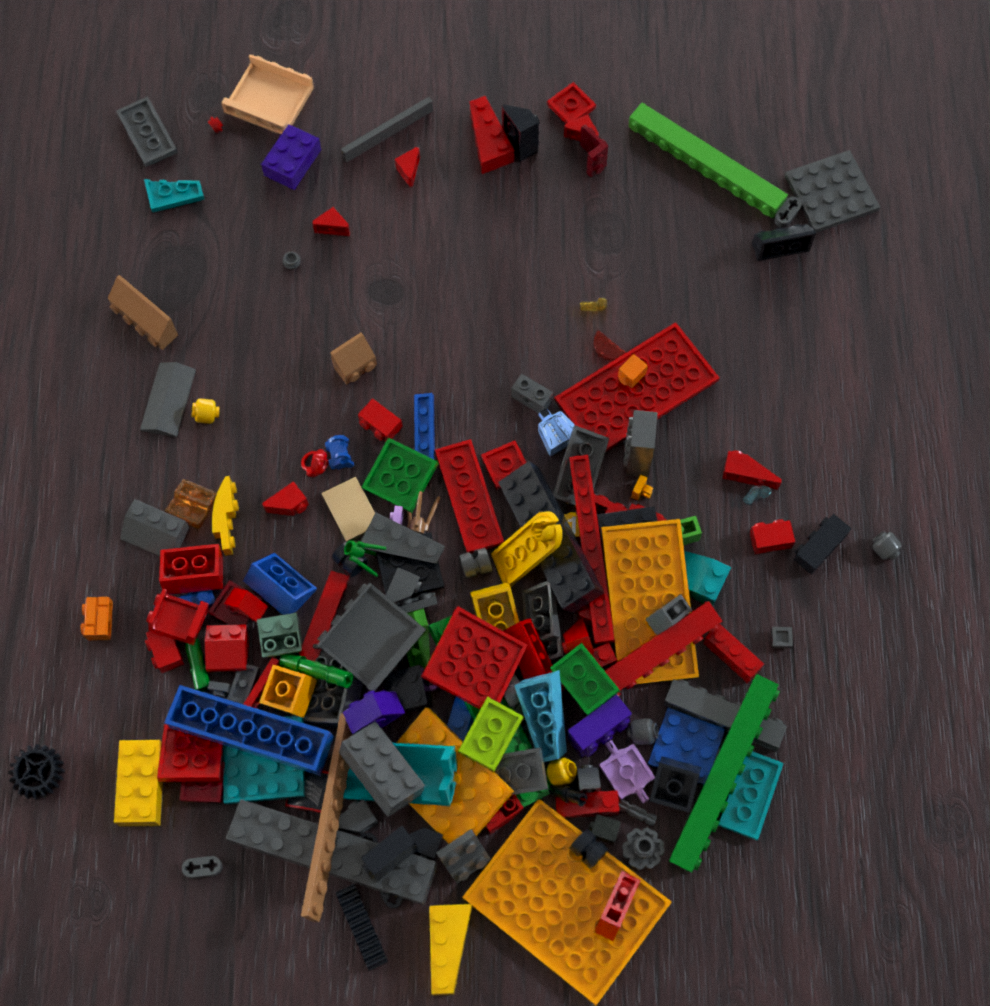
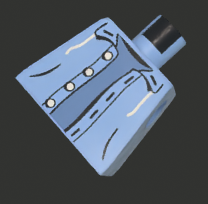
(554, 431)

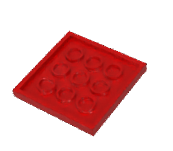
(474, 659)

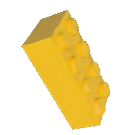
(137, 787)

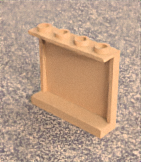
(269, 95)

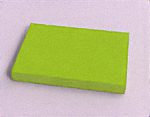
(490, 734)

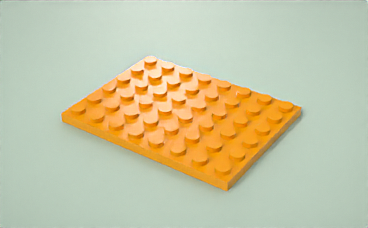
(554, 902)

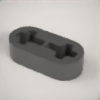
(784, 209)
(202, 872)

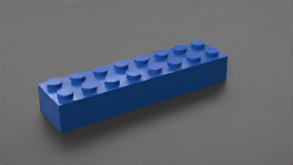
(249, 730)

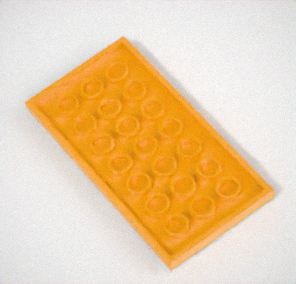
(644, 574)

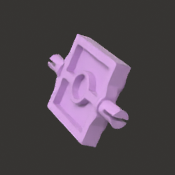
(627, 771)

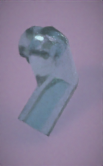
(757, 492)

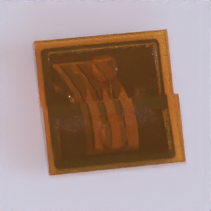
(191, 503)

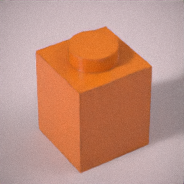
(632, 371)

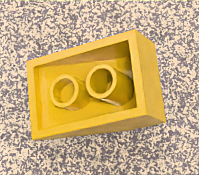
(495, 606)

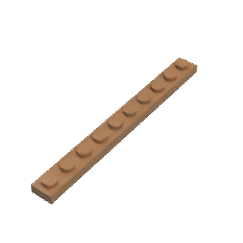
(327, 828)

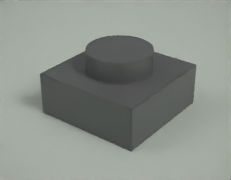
(781, 637)
(219, 689)

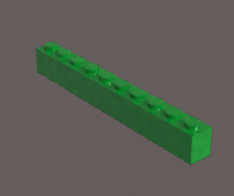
(723, 773)

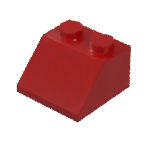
(226, 647)

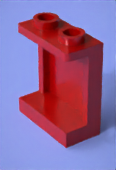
(177, 617)

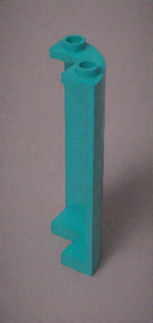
(432, 765)

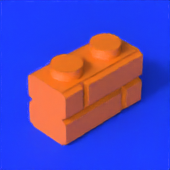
(97, 619)

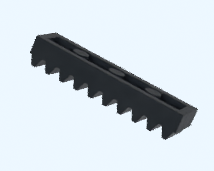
(361, 927)

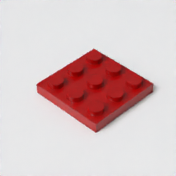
(188, 758)

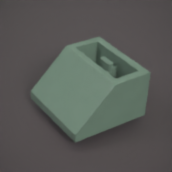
(280, 635)

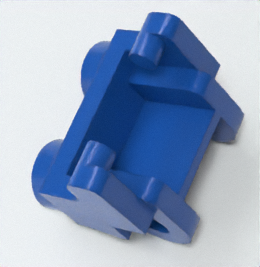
(337, 448)

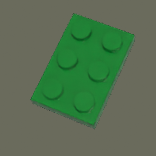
(585, 679)

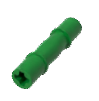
(198, 668)
(315, 669)

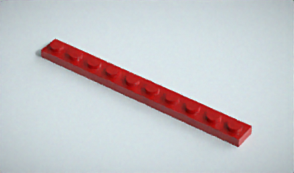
(591, 545)

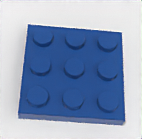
(687, 741)

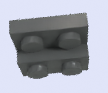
(464, 856)

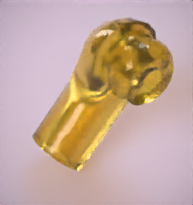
(601, 305)

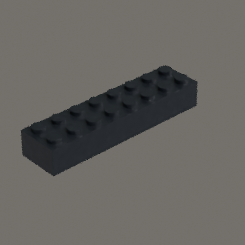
(567, 566)

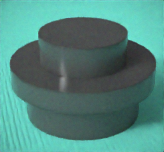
(291, 260)

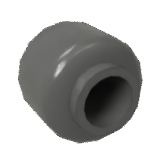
(886, 545)
(643, 731)

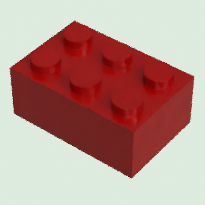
(191, 569)

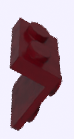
(596, 149)

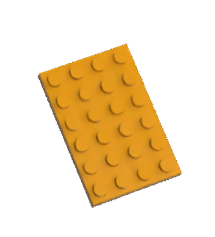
(477, 789)

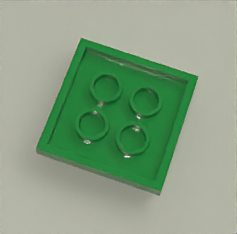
(400, 475)

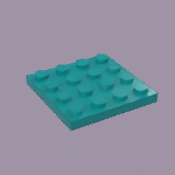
(259, 778)

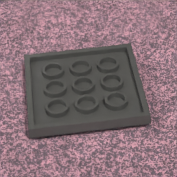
(832, 191)

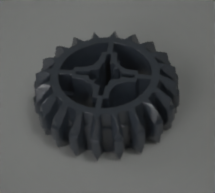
(42, 766)

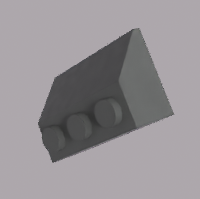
(152, 528)

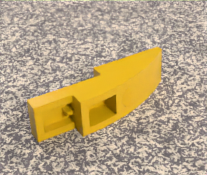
(223, 512)

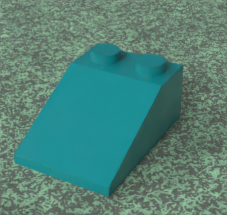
(705, 577)

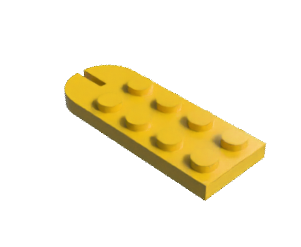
(527, 547)

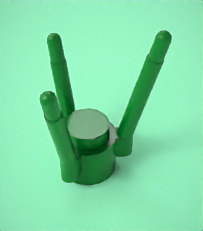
(357, 550)

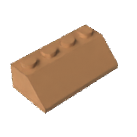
(141, 313)

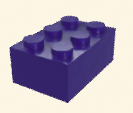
(291, 157)
(599, 726)

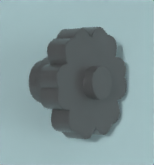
(643, 848)

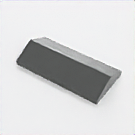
(168, 399)
(580, 443)

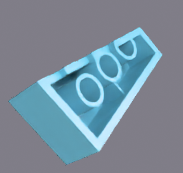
(543, 712)

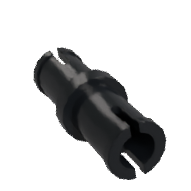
(568, 794)

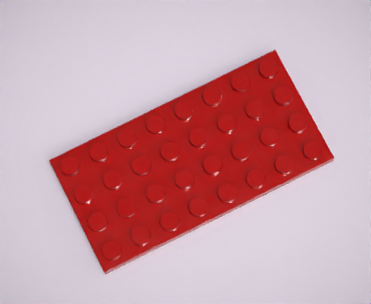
(672, 377)

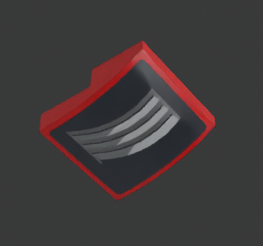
(314, 793)

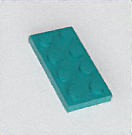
(752, 796)

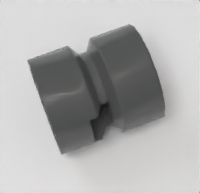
(475, 563)

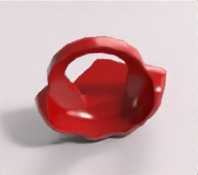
(318, 464)

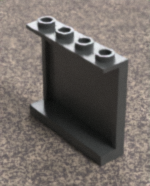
(370, 636)

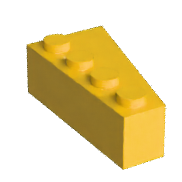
(447, 942)

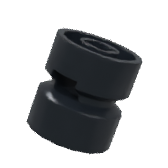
(349, 567)
(588, 848)

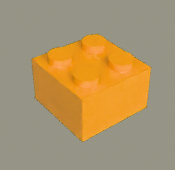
(288, 691)

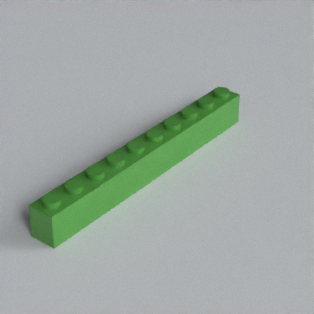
(707, 160)

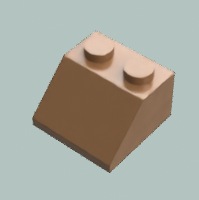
(353, 358)

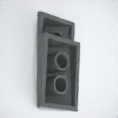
(540, 606)

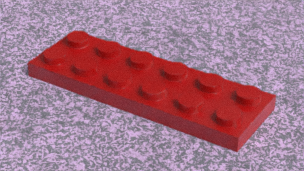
(469, 496)

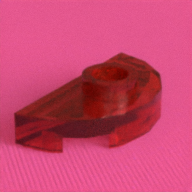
(606, 348)

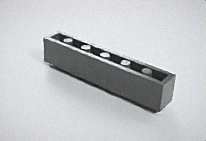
(719, 712)

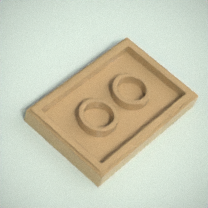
(349, 508)

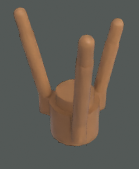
(418, 524)

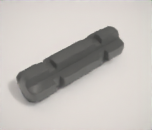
(637, 812)

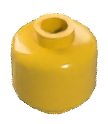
(205, 411)
(561, 771)

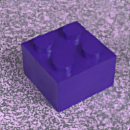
(375, 706)

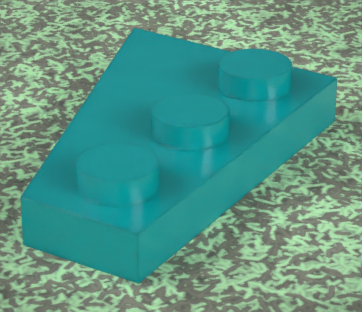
(167, 195)

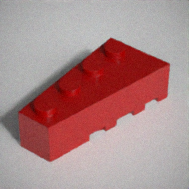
(490, 139)

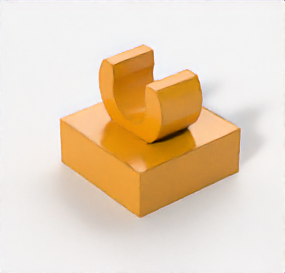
(642, 489)

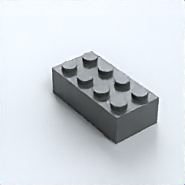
(640, 443)
(381, 769)

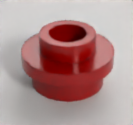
(216, 124)

